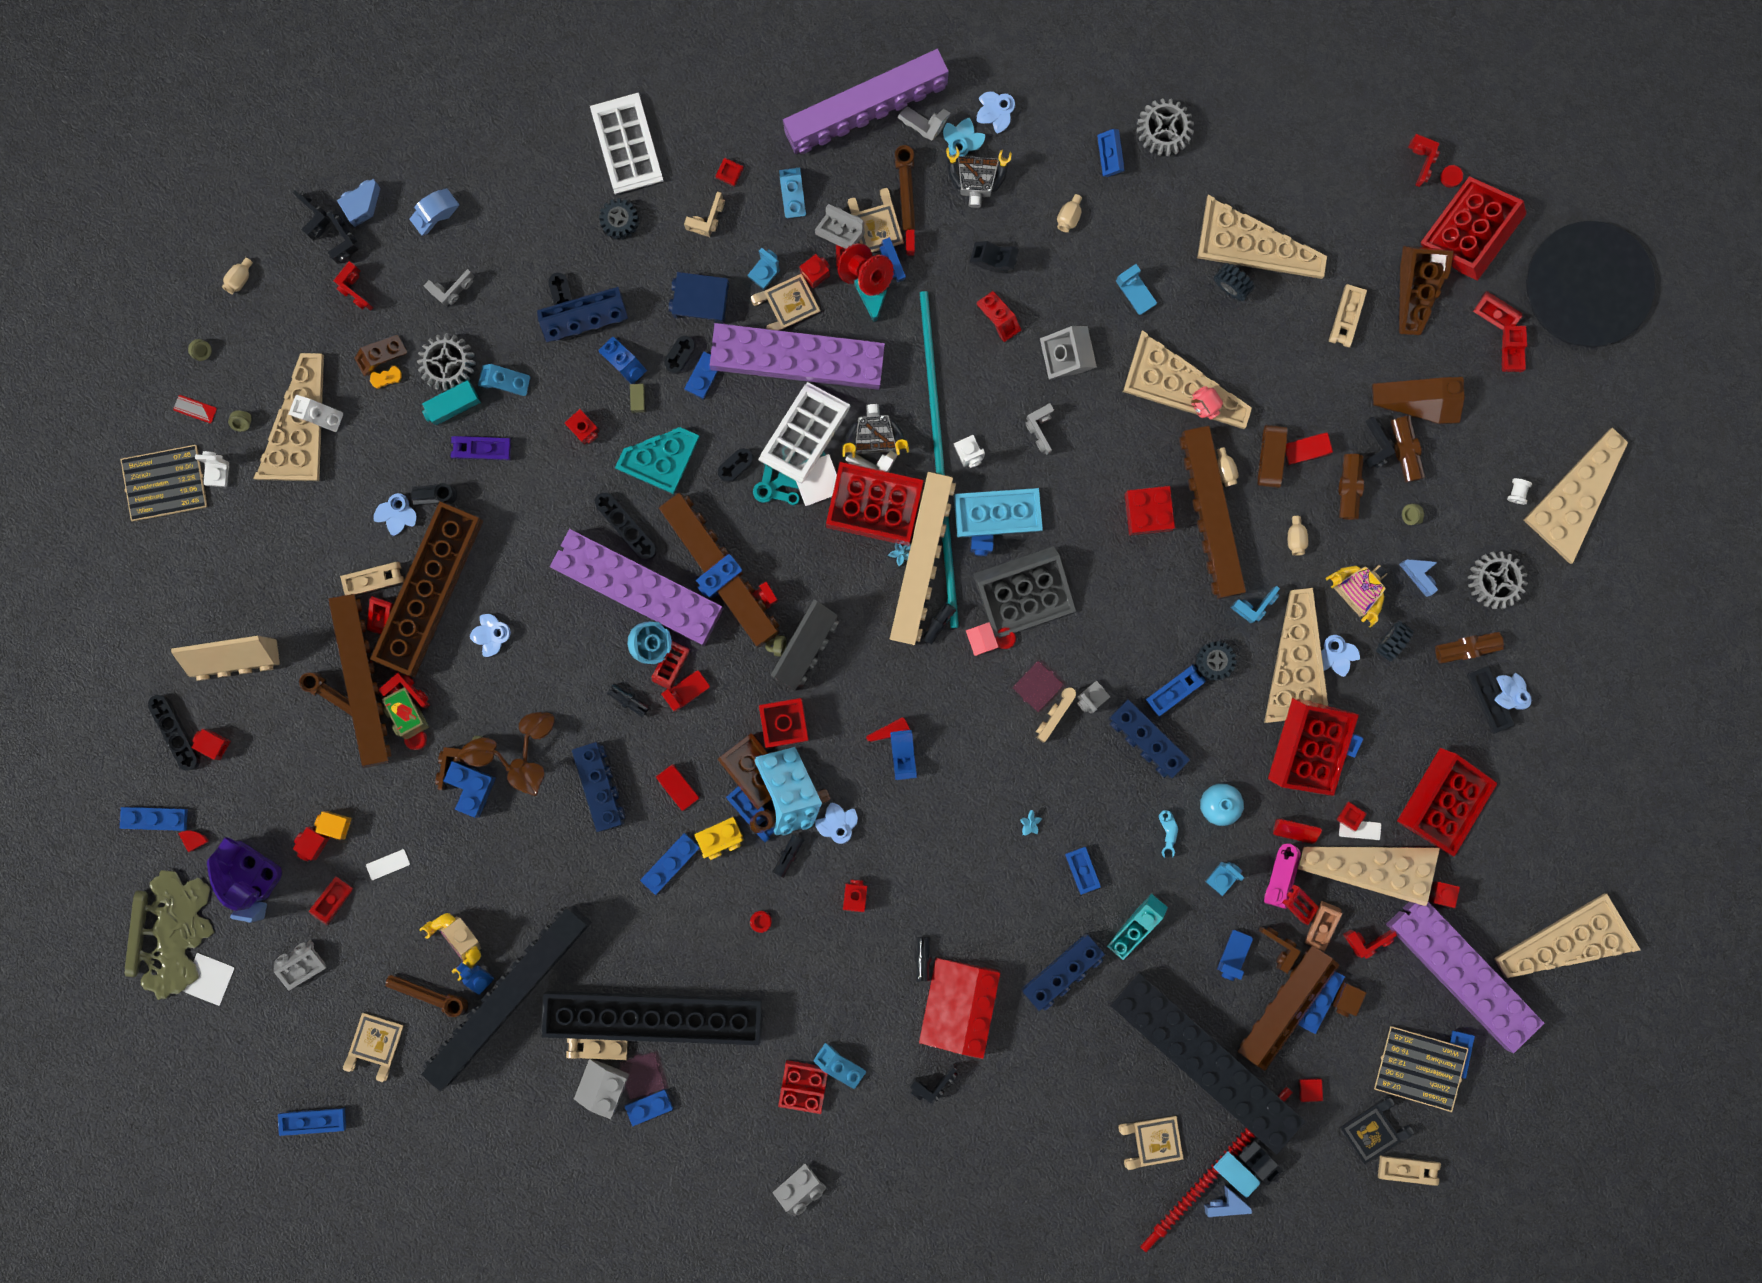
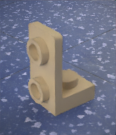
(699, 225)

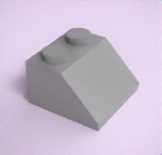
(1068, 352)
(601, 1088)

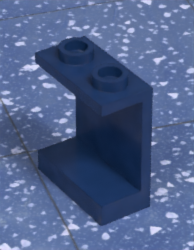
(699, 297)

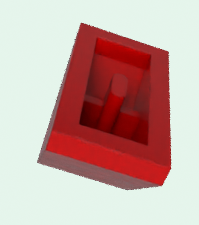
(378, 614)

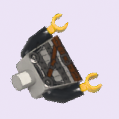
(977, 175)
(874, 434)

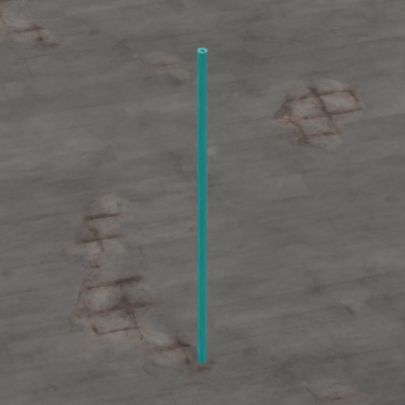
(938, 451)

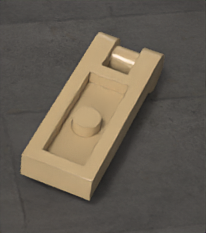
(1348, 314)
(372, 579)
(1056, 714)
(598, 1049)
(1408, 1170)

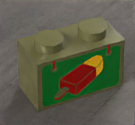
(404, 713)

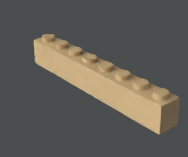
(921, 558)

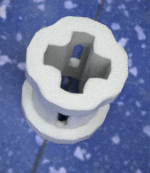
(1519, 491)

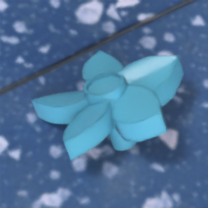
(901, 553)
(1030, 823)

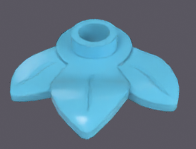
(964, 136)

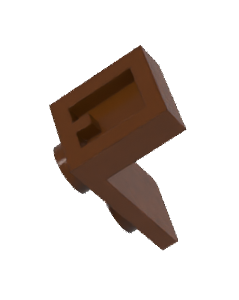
(378, 353)
(444, 760)
(1285, 959)

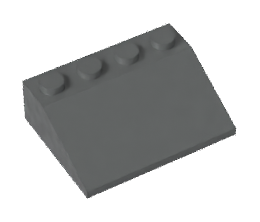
(1025, 592)
(805, 645)

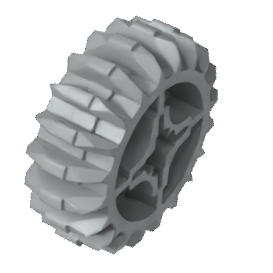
(1171, 134)
(428, 361)
(1489, 594)

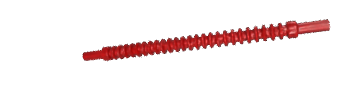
(1160, 1230)

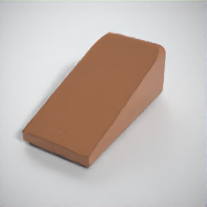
(1323, 925)

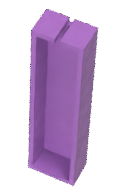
(866, 101)
(796, 356)
(637, 587)
(1466, 975)

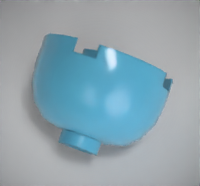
(649, 642)
(1222, 804)

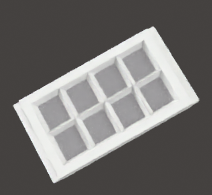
(626, 143)
(804, 432)

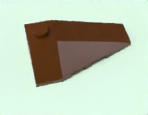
(1420, 284)

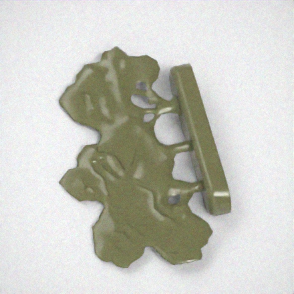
(175, 930)

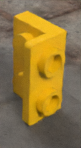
(719, 837)

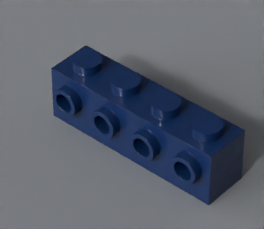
(582, 314)
(1148, 739)
(598, 787)
(1062, 972)

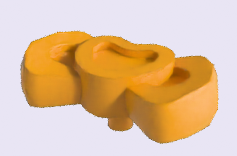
(384, 378)

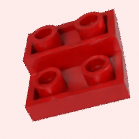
(803, 1087)

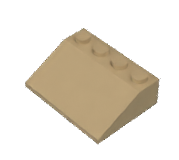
(228, 657)

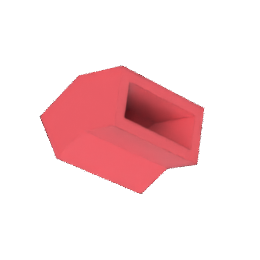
(982, 639)

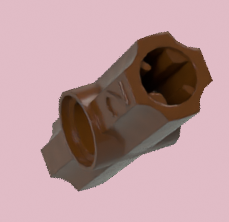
(1407, 449)
(1351, 486)
(1469, 647)

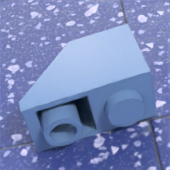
(361, 202)

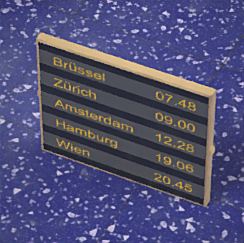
(163, 483)
(1421, 1069)

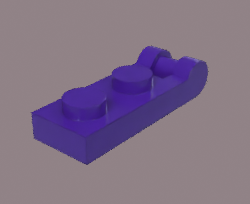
(481, 448)

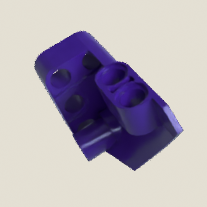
(235, 880)

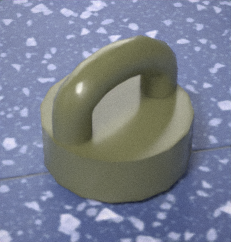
(199, 349)
(239, 420)
(1413, 514)
(779, 647)

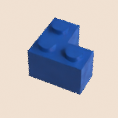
(475, 787)

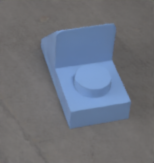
(1416, 571)
(1232, 1206)

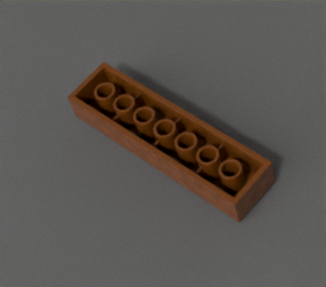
(427, 589)

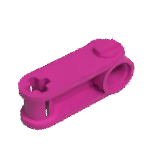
(1282, 876)

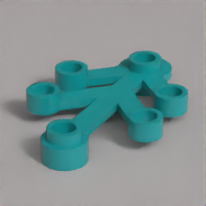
(771, 487)

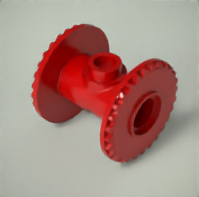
(872, 272)

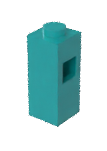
(450, 403)

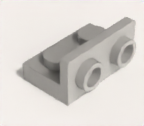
(298, 965)

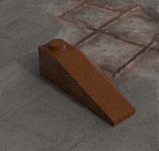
(1430, 399)

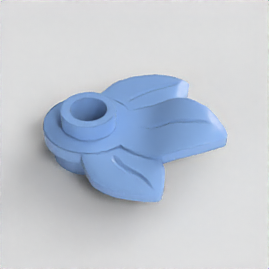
(993, 112)
(395, 517)
(487, 634)
(1339, 658)
(1513, 691)
(836, 820)

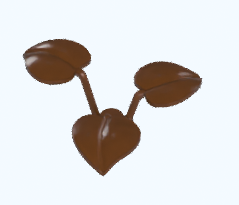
(521, 775)

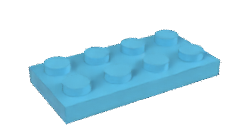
(998, 512)

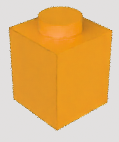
(332, 825)

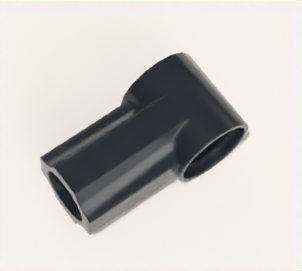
(432, 494)

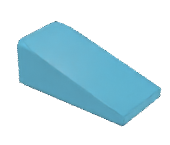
(1237, 1174)

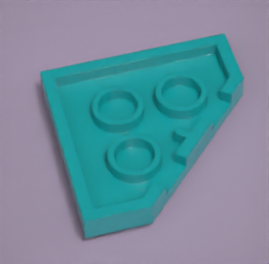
(660, 458)

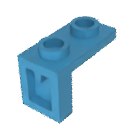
(792, 192)
(765, 269)
(1135, 290)
(504, 379)
(1245, 610)
(1224, 877)
(839, 1067)

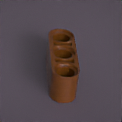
(1272, 456)

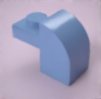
(433, 208)

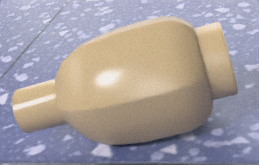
(1069, 214)
(237, 276)
(1227, 468)
(1297, 537)

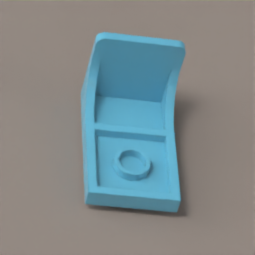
(790, 790)

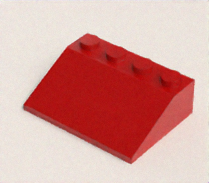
(1475, 226)
(874, 503)
(1312, 747)
(1447, 801)
(959, 1007)

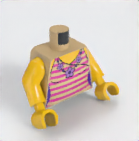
(1361, 590)
(458, 937)

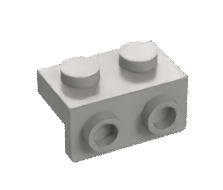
(840, 227)
(799, 1191)

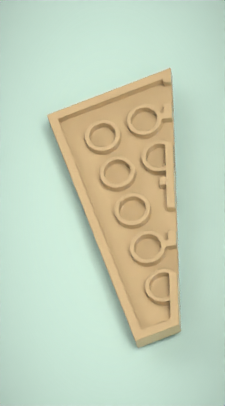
(1244, 241)
(1171, 381)
(293, 442)
(1572, 504)
(1299, 658)
(1389, 871)
(1579, 937)

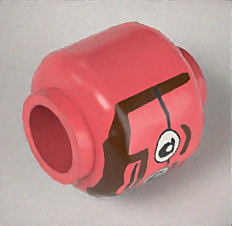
(1206, 402)

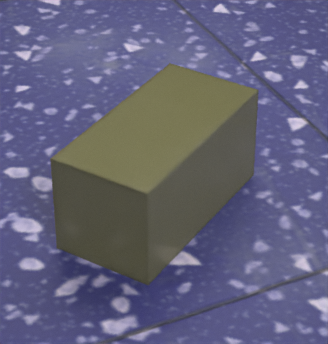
(637, 398)

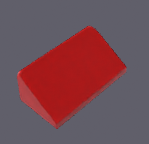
(1497, 311)
(1296, 831)

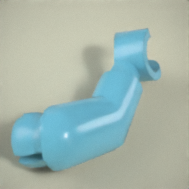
(1171, 828)

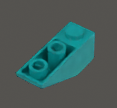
(1138, 926)

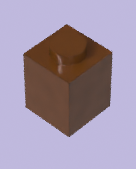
(1348, 1000)

